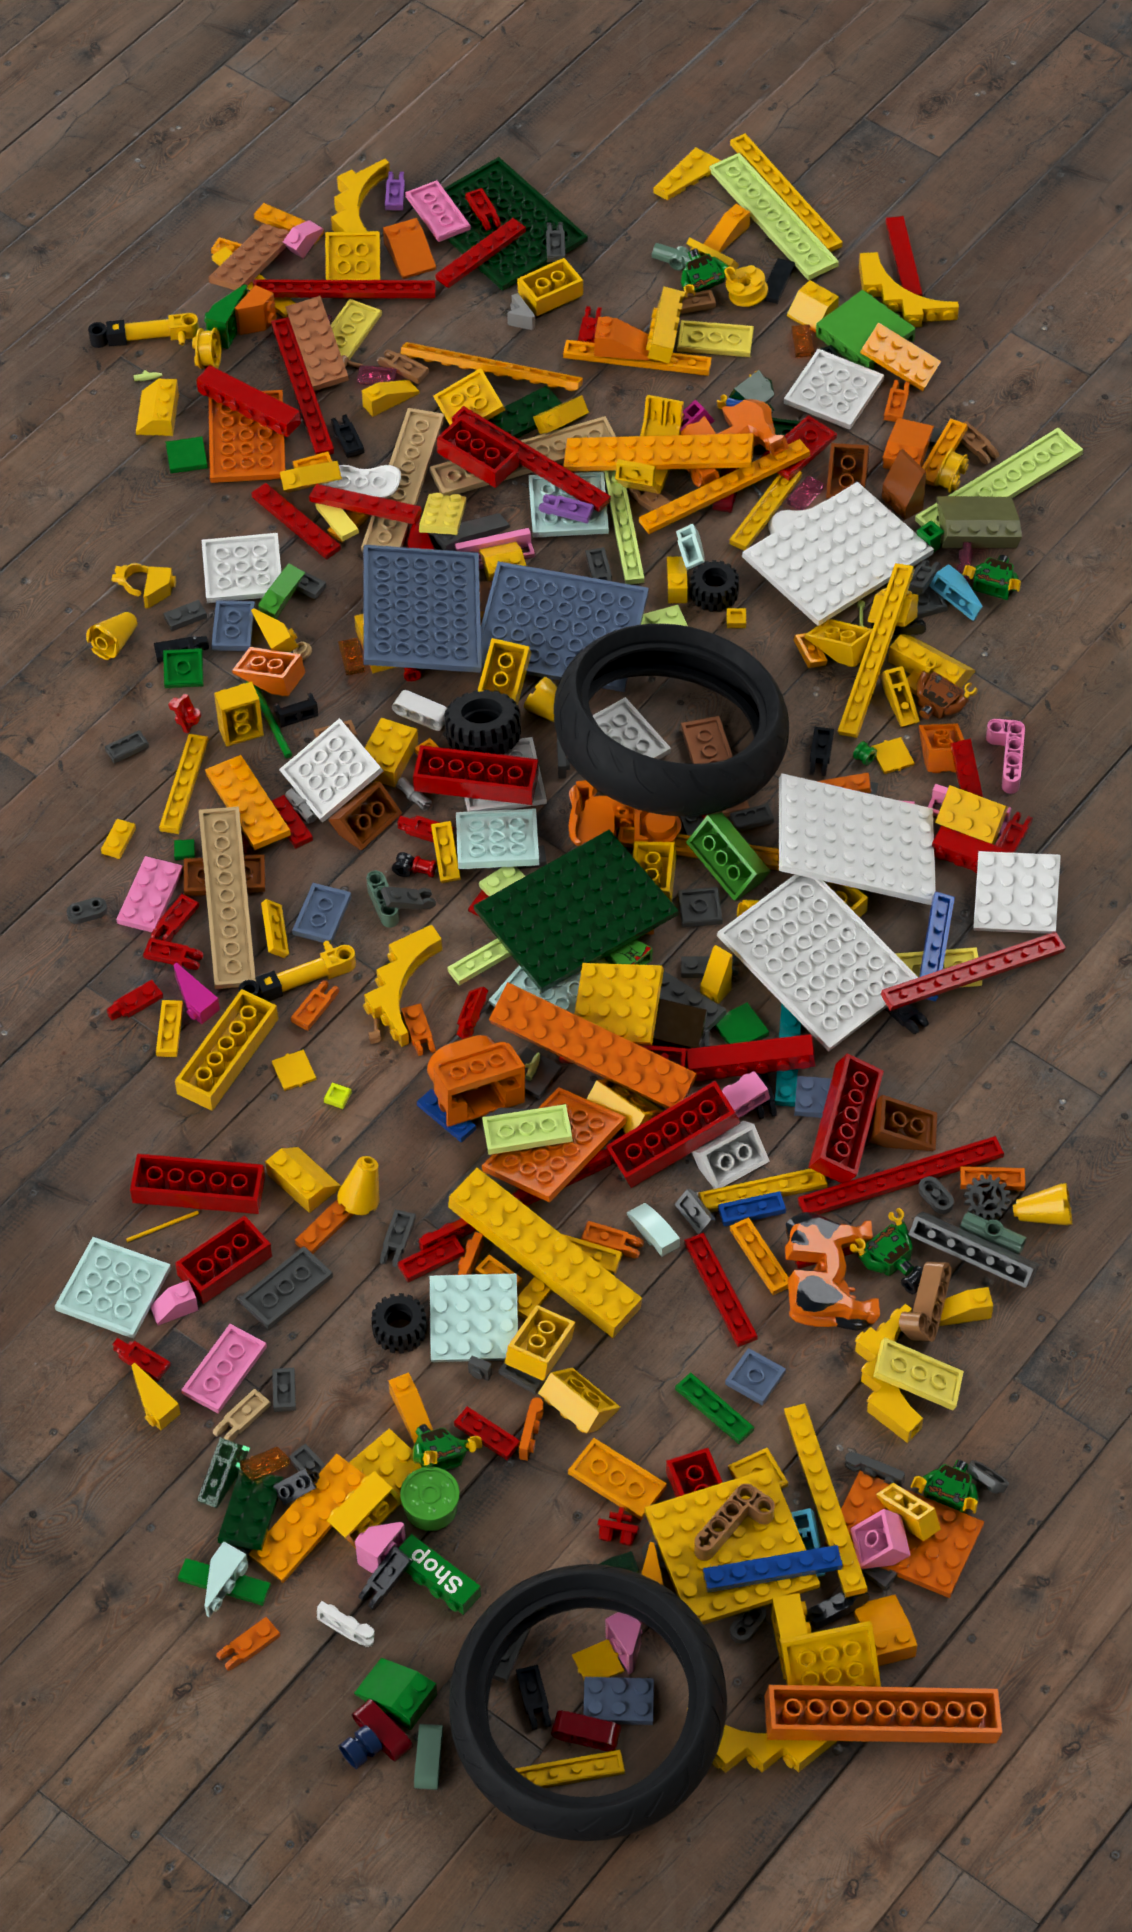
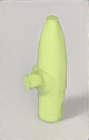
(147, 376)
(532, 1067)

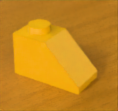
(158, 585)

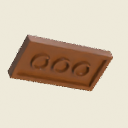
(195, 879)

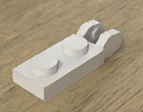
(345, 1625)

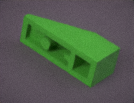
(281, 591)

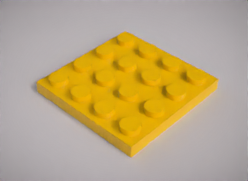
(621, 998)
(832, 1657)

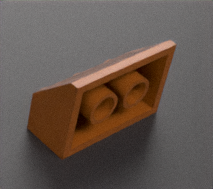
(365, 815)

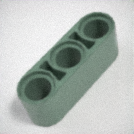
(378, 901)
(428, 1757)

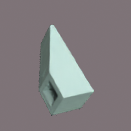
(224, 1570)

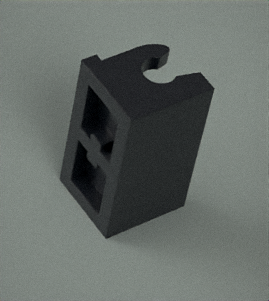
(296, 712)

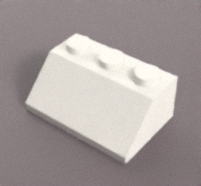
(731, 1155)

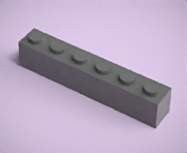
(974, 1249)

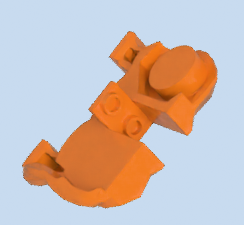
(744, 418)
(596, 814)

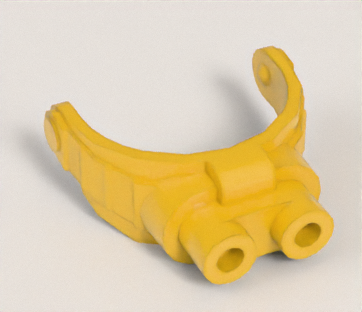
(124, 572)

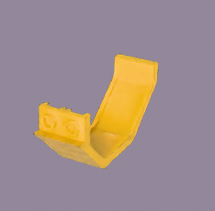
(661, 418)

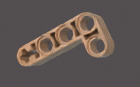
(929, 1303)
(728, 1523)

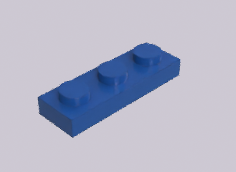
(430, 1106)
(753, 1207)

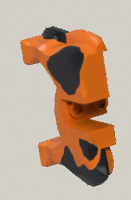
(823, 1295)

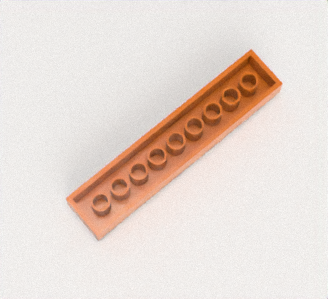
(592, 1047)
(882, 1714)

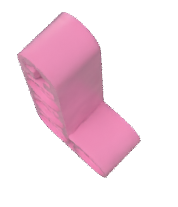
(1011, 735)

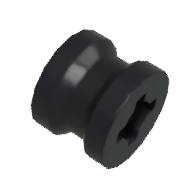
(403, 864)

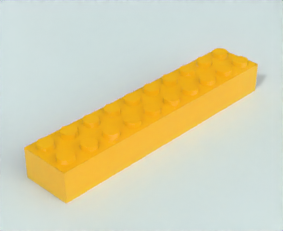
(545, 1252)

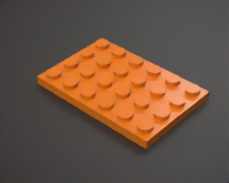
(242, 447)
(550, 1168)
(932, 1562)

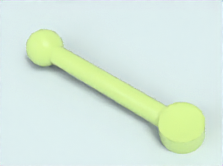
(861, 604)

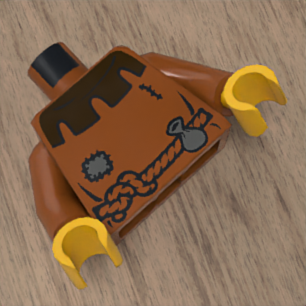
(940, 696)

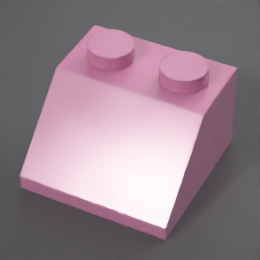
(880, 1540)
(376, 1544)
(625, 1637)

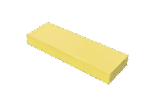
(338, 521)

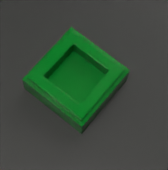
(184, 849)

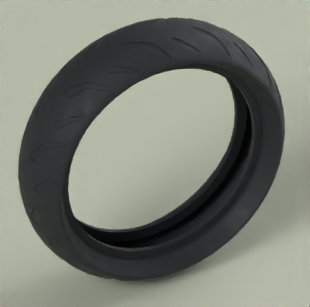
(660, 784)
(608, 1814)

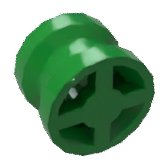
(864, 753)

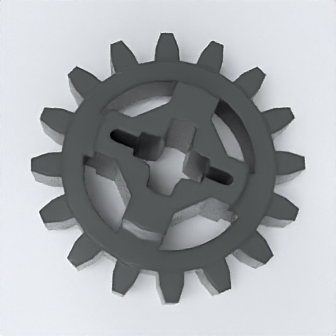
(994, 1201)

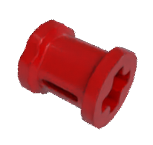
(412, 674)
(424, 866)

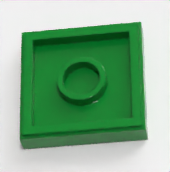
(186, 454)
(183, 668)
(741, 1026)

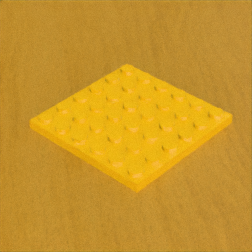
(682, 1518)

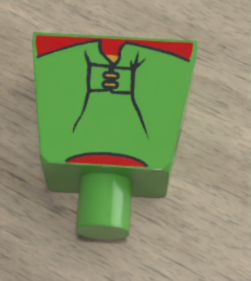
(632, 953)

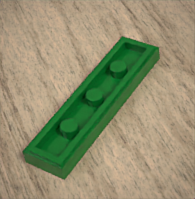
(714, 1408)
(245, 1587)

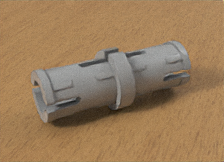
(417, 797)
(300, 805)

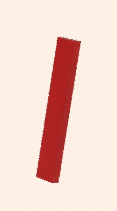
(903, 254)
(720, 1290)

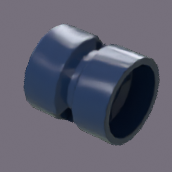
(362, 1745)

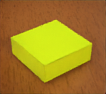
(337, 1095)

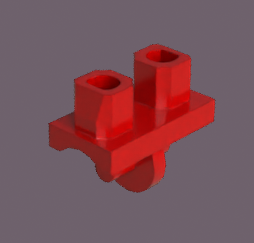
(185, 712)
(628, 1531)

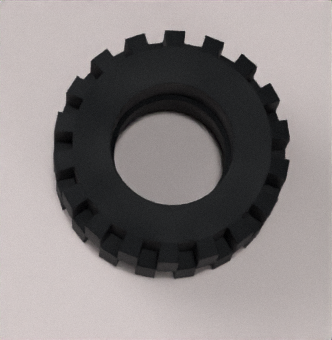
(714, 597)
(399, 1338)

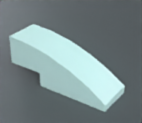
(690, 546)
(654, 1229)

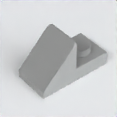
(520, 314)

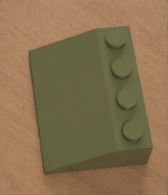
(978, 520)

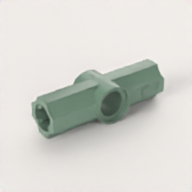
(676, 257)
(1003, 1237)

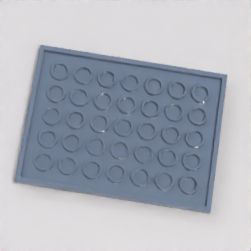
(421, 608)
(556, 615)

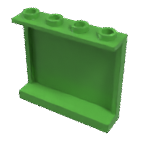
(853, 323)

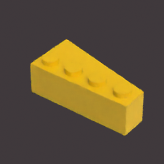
(664, 325)

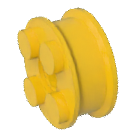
(747, 287)
(207, 348)
(951, 470)

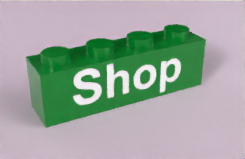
(440, 1576)

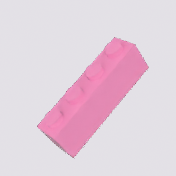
(746, 1094)

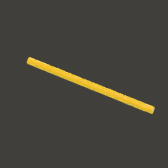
(162, 1226)

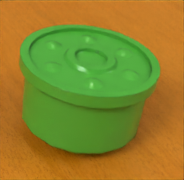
(430, 1498)

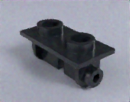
(296, 1485)

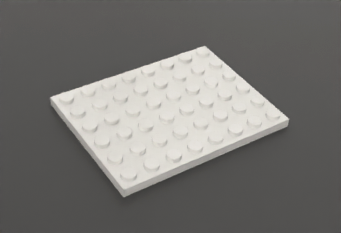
(836, 553)
(856, 839)
(816, 957)

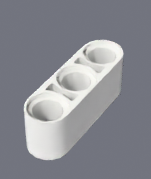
(420, 710)

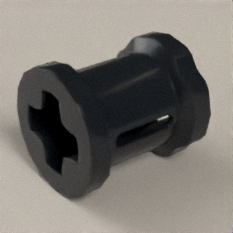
(912, 1282)

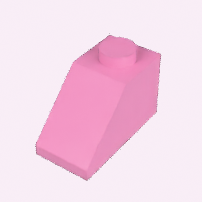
(302, 238)
(174, 1303)

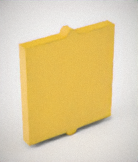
(893, 755)
(293, 1070)
(598, 1661)

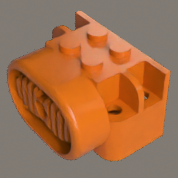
(476, 1078)

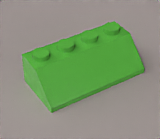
(727, 855)

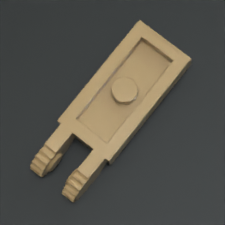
(242, 1415)

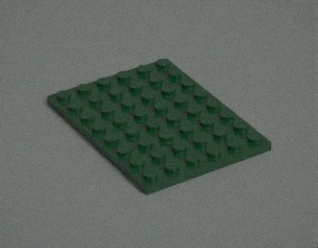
(512, 199)
(575, 910)

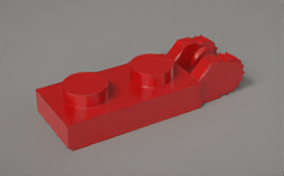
(482, 208)
(589, 325)
(1014, 833)
(175, 918)
(172, 953)

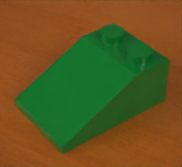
(223, 316)
(398, 1691)

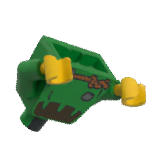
(704, 273)
(994, 577)
(888, 1249)
(441, 1448)
(949, 1486)

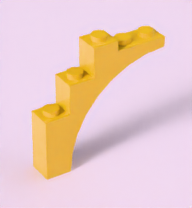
(353, 190)
(914, 308)
(404, 958)
(886, 1401)
(763, 1753)

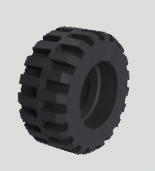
(483, 722)

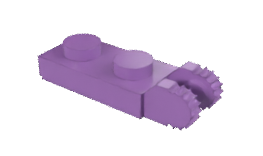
(395, 192)
(566, 508)

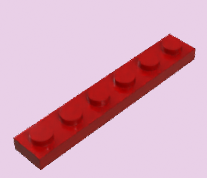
(480, 253)
(365, 504)
(296, 521)

